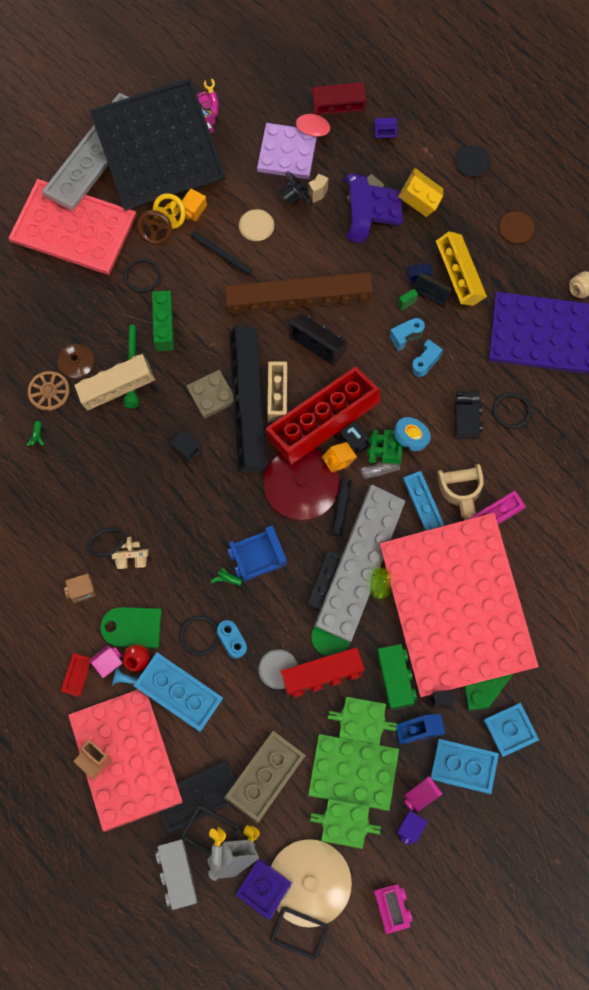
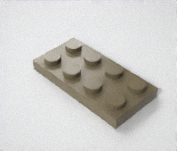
(264, 777)

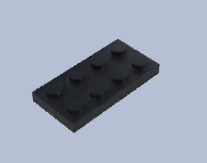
(201, 789)

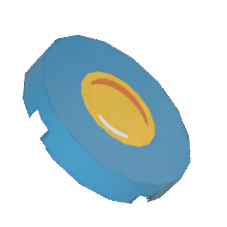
(412, 434)

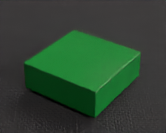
(407, 299)

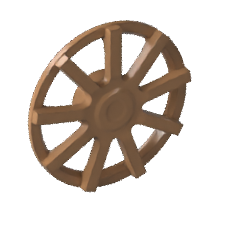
(48, 390)

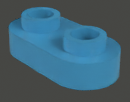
(230, 639)

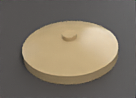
(318, 878)

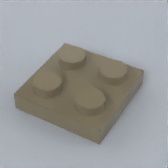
(211, 394)

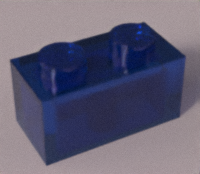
(414, 270)

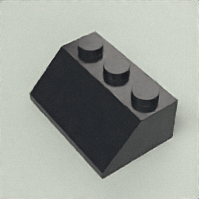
(317, 338)

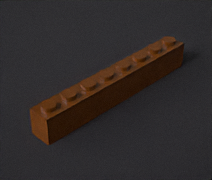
(299, 293)

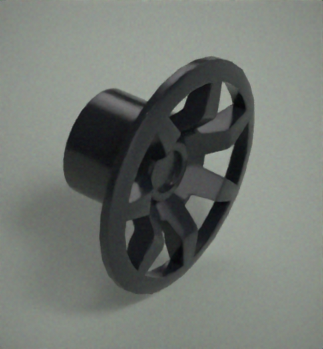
(292, 191)

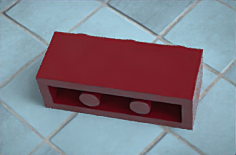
(339, 98)

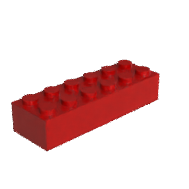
(323, 415)

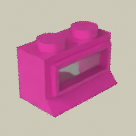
(392, 908)

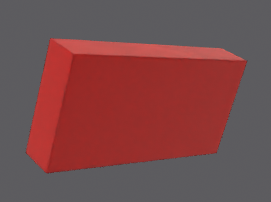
(76, 675)

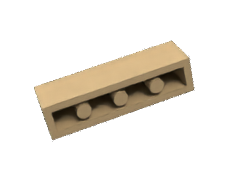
(114, 382)

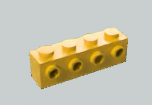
(461, 269)

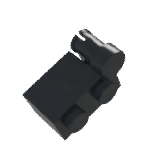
(466, 415)

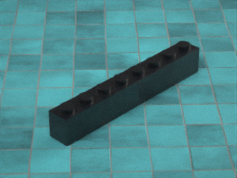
(247, 400)

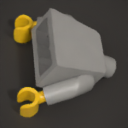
(232, 856)

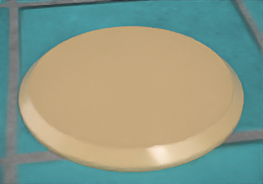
(256, 225)

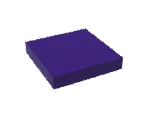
(264, 889)

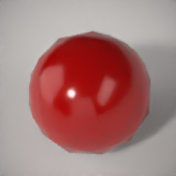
(136, 658)

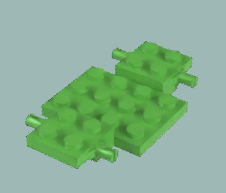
(353, 772)

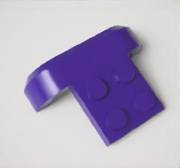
(371, 204)

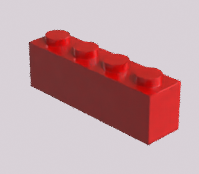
(322, 672)

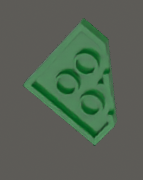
(484, 693)

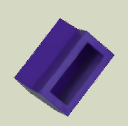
(385, 127)

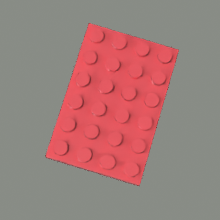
(85, 236)
(140, 771)

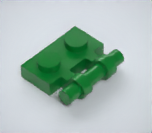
(391, 448)

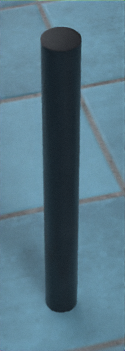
(238, 264)

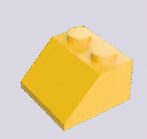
(421, 193)

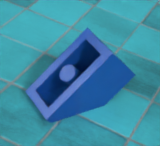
(420, 728)

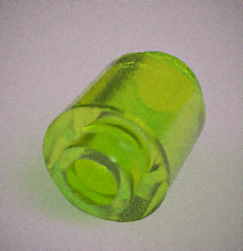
(380, 583)

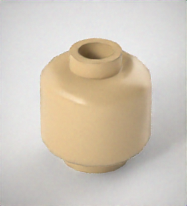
(580, 285)

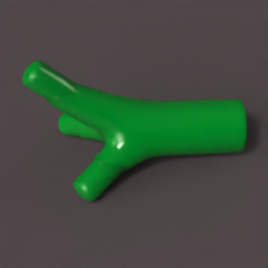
(36, 434)
(226, 577)

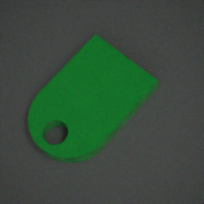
(133, 627)

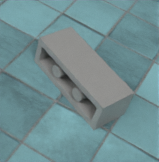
(176, 875)

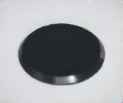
(472, 161)

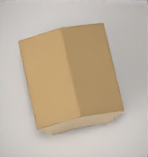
(318, 188)

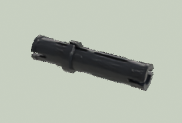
(341, 507)

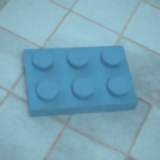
(464, 766)

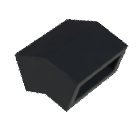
(443, 699)

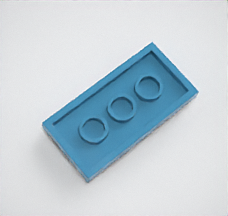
(178, 692)

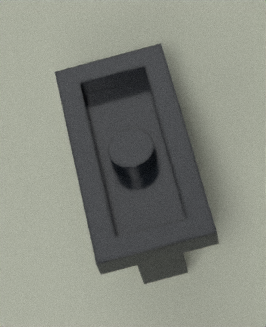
(432, 289)

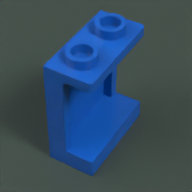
(257, 555)

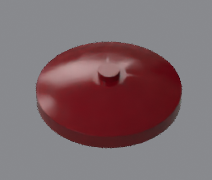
(301, 489)

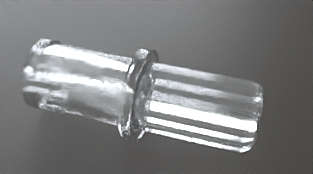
(379, 469)

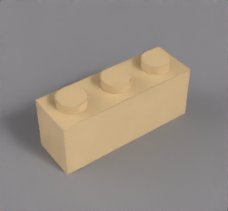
(277, 390)

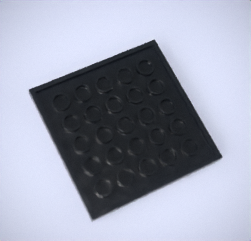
(157, 144)

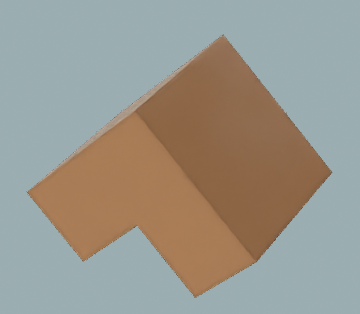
(92, 759)

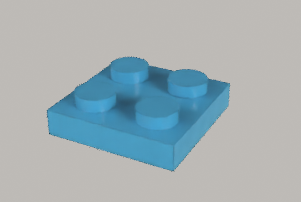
(511, 730)

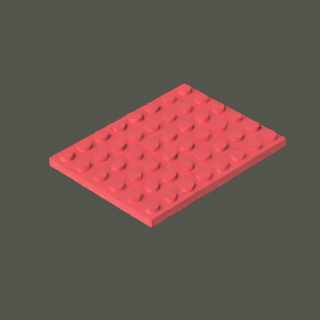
(458, 605)

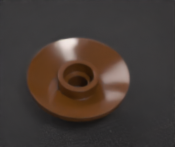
(79, 367)

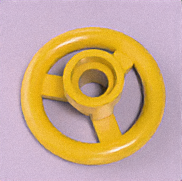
(176, 206)

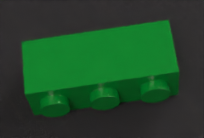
(163, 320)
(396, 677)

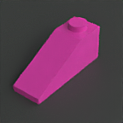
(422, 795)

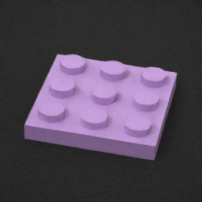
(286, 150)

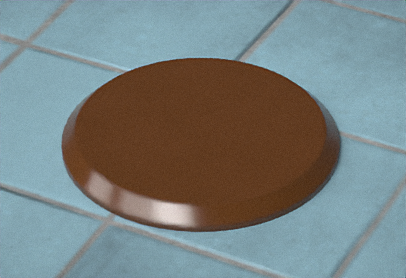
(516, 227)

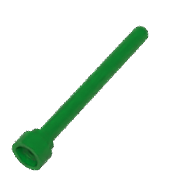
(131, 399)

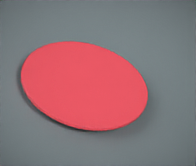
(313, 125)

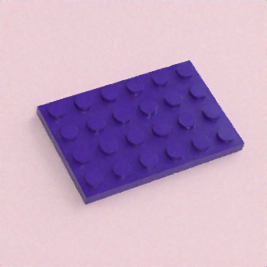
(540, 332)

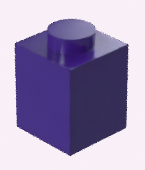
(411, 828)

